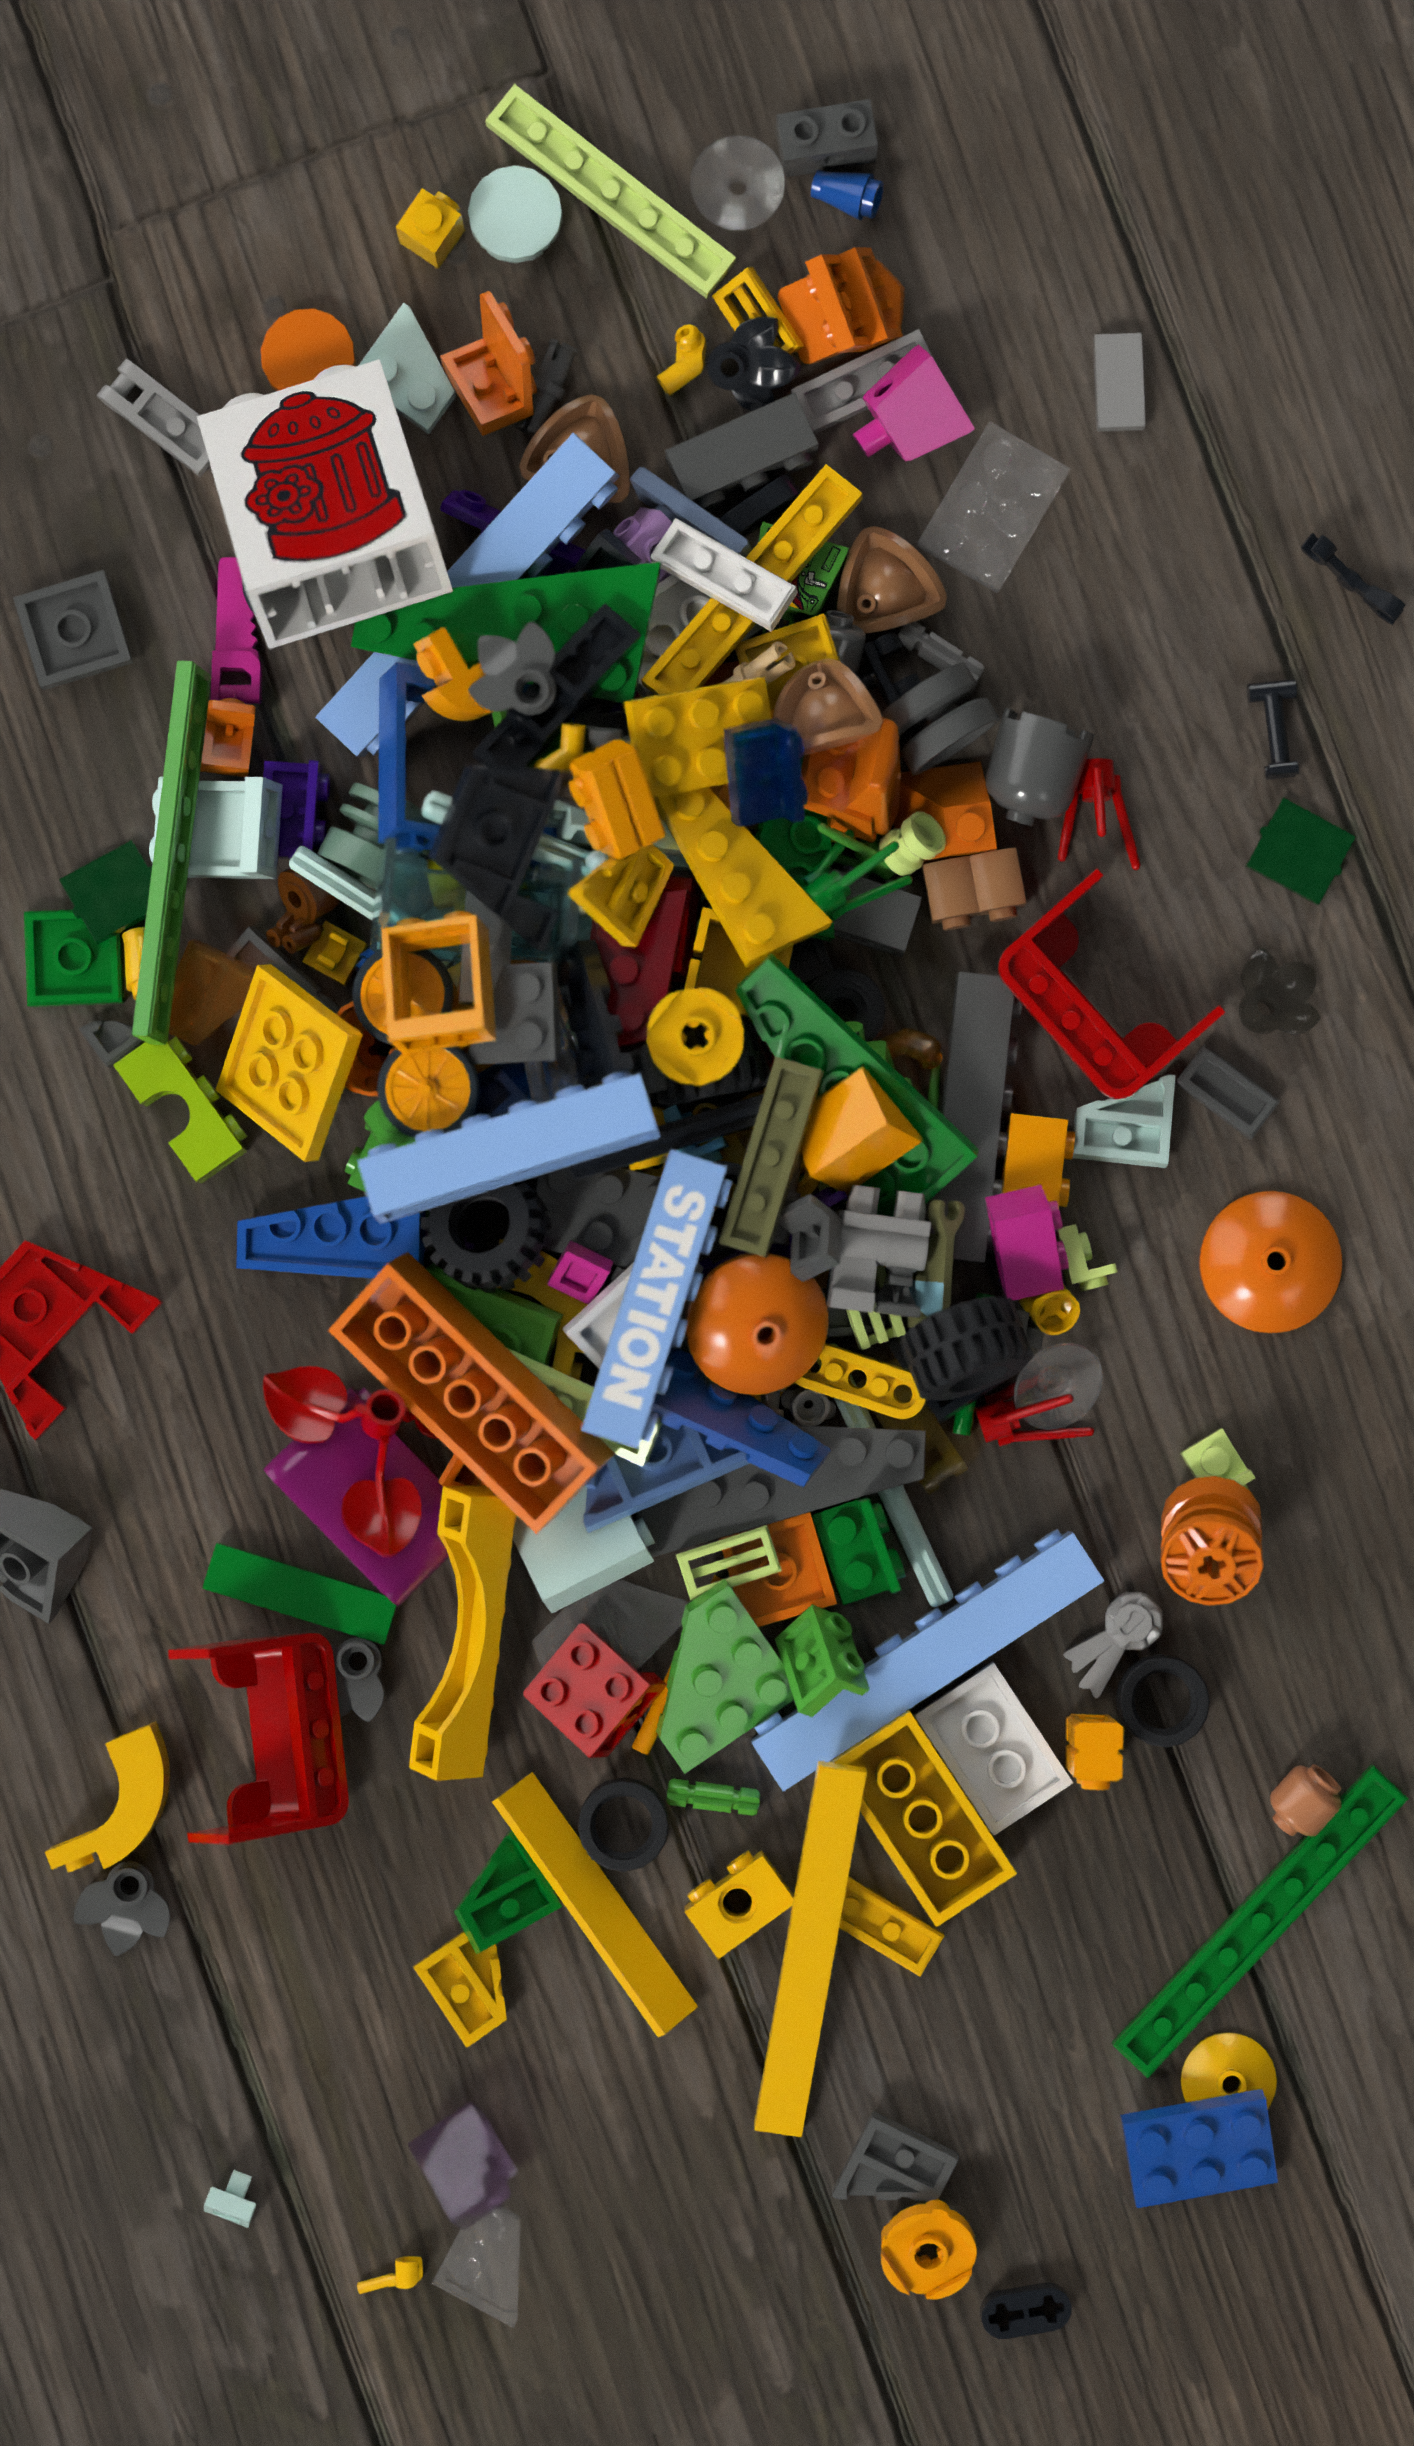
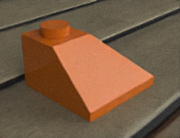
(957, 801)

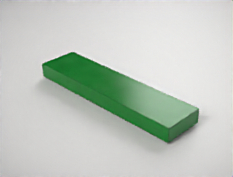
(299, 1593)

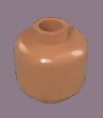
(1305, 1800)

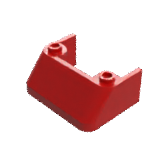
(1034, 976)
(292, 1731)

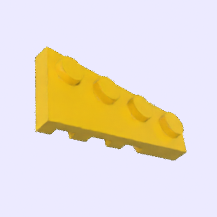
(743, 883)

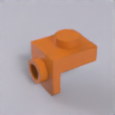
(228, 737)

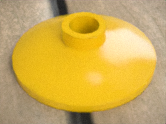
(1226, 2056)

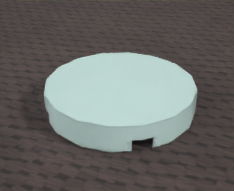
(515, 214)

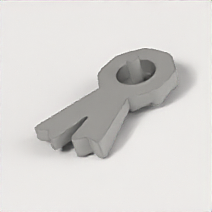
(1130, 1624)

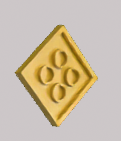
(288, 1062)

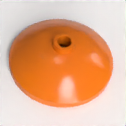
(1237, 1269)
(736, 1304)

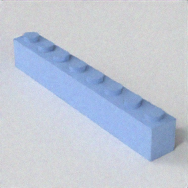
(507, 550)
(931, 1656)

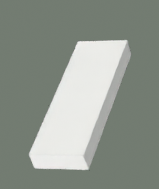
(724, 574)

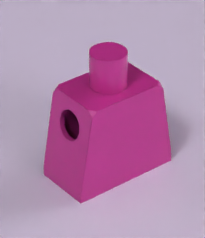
(912, 409)

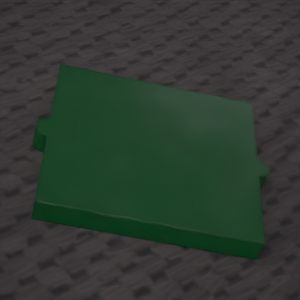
(1300, 851)
(110, 891)

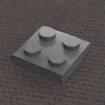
(73, 630)

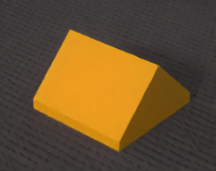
(855, 1132)

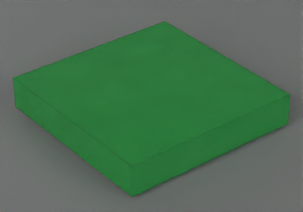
(67, 964)

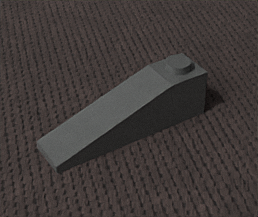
(40, 1553)

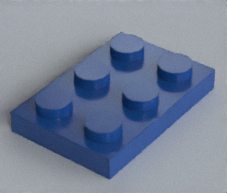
(1199, 2148)

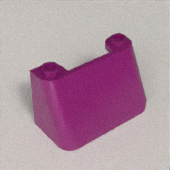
(323, 1472)

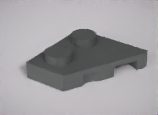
(524, 1017)
(895, 2164)

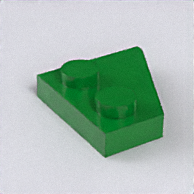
(505, 1896)

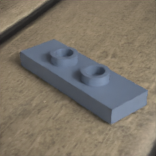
(673, 504)

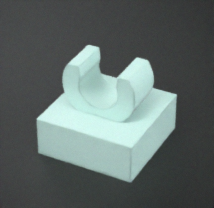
(231, 2203)

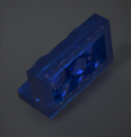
(765, 772)

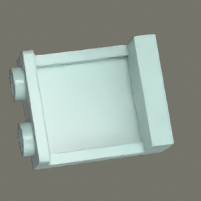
(233, 829)

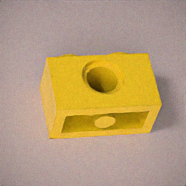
(727, 1929)

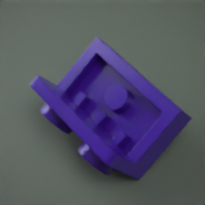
(302, 793)

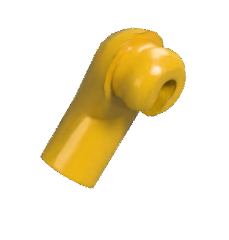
(689, 359)
(570, 748)

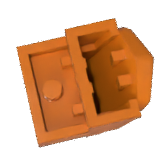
(844, 305)
(857, 783)

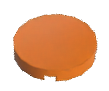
(303, 346)

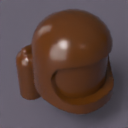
(304, 905)

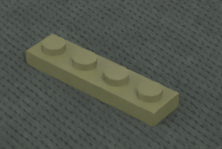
(771, 1157)

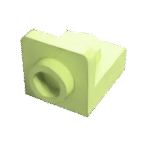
(1078, 1252)
(1216, 1457)

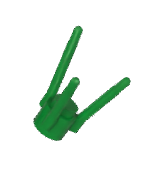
(831, 890)

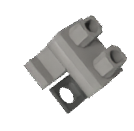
(880, 1240)

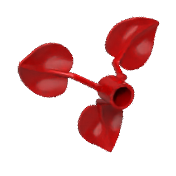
(305, 1408)

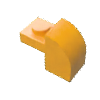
(444, 664)

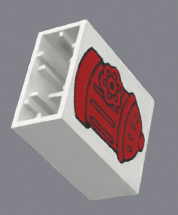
(323, 503)

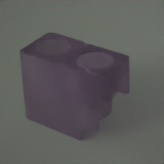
(465, 2165)

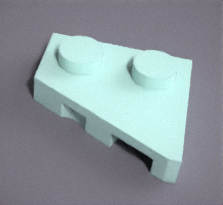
(412, 371)
(1129, 1128)

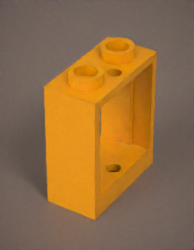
(445, 1029)

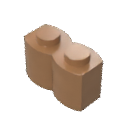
(973, 888)

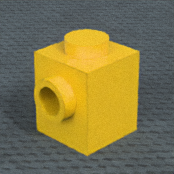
(431, 226)

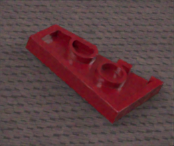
(643, 974)

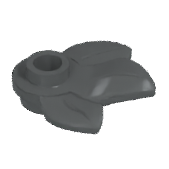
(511, 667)
(359, 1688)
(124, 1913)

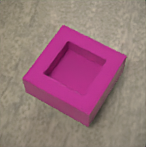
(580, 1272)

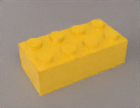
(926, 1820)

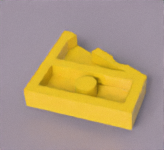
(624, 892)
(465, 1987)

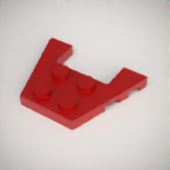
(39, 1305)

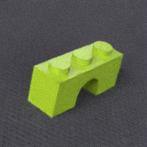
(209, 1138)

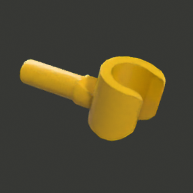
(407, 2274)

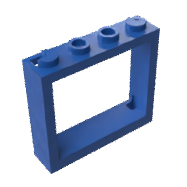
(396, 686)

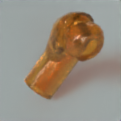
(916, 1045)

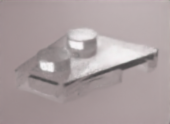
(485, 2266)

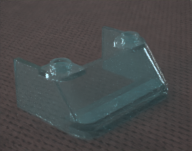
(414, 891)

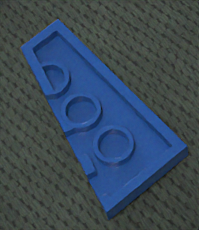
(737, 1422)

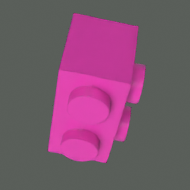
(1026, 1243)

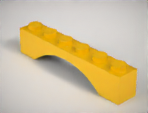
(455, 1724)

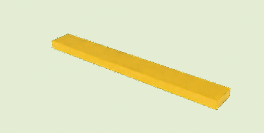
(810, 1948)

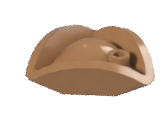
(593, 423)
(887, 582)
(827, 706)

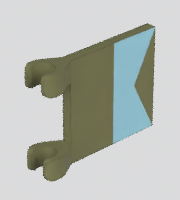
(933, 1285)

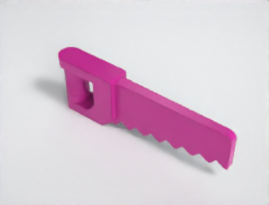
(234, 638)

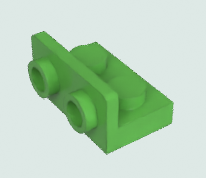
(820, 1659)

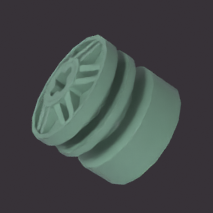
(359, 850)

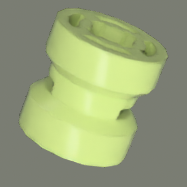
(918, 840)

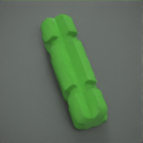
(713, 1797)

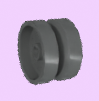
(942, 725)

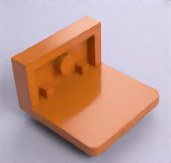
(493, 372)

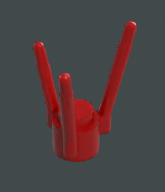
(1096, 787)
(1000, 1418)

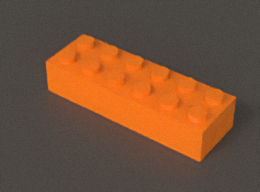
(471, 1391)

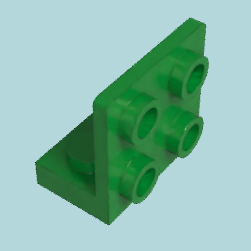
(857, 1549)

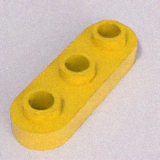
(879, 1390)

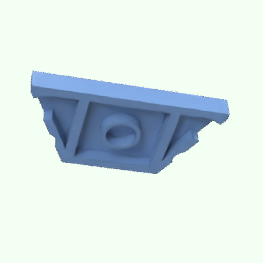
(675, 1465)

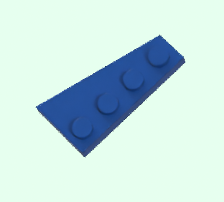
(328, 1240)

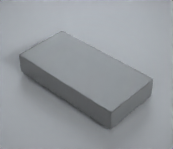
(1119, 382)

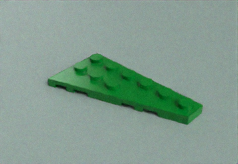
(504, 608)
(811, 1034)

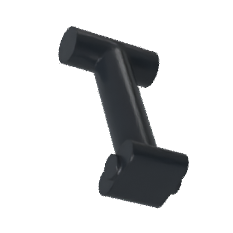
(1273, 694)

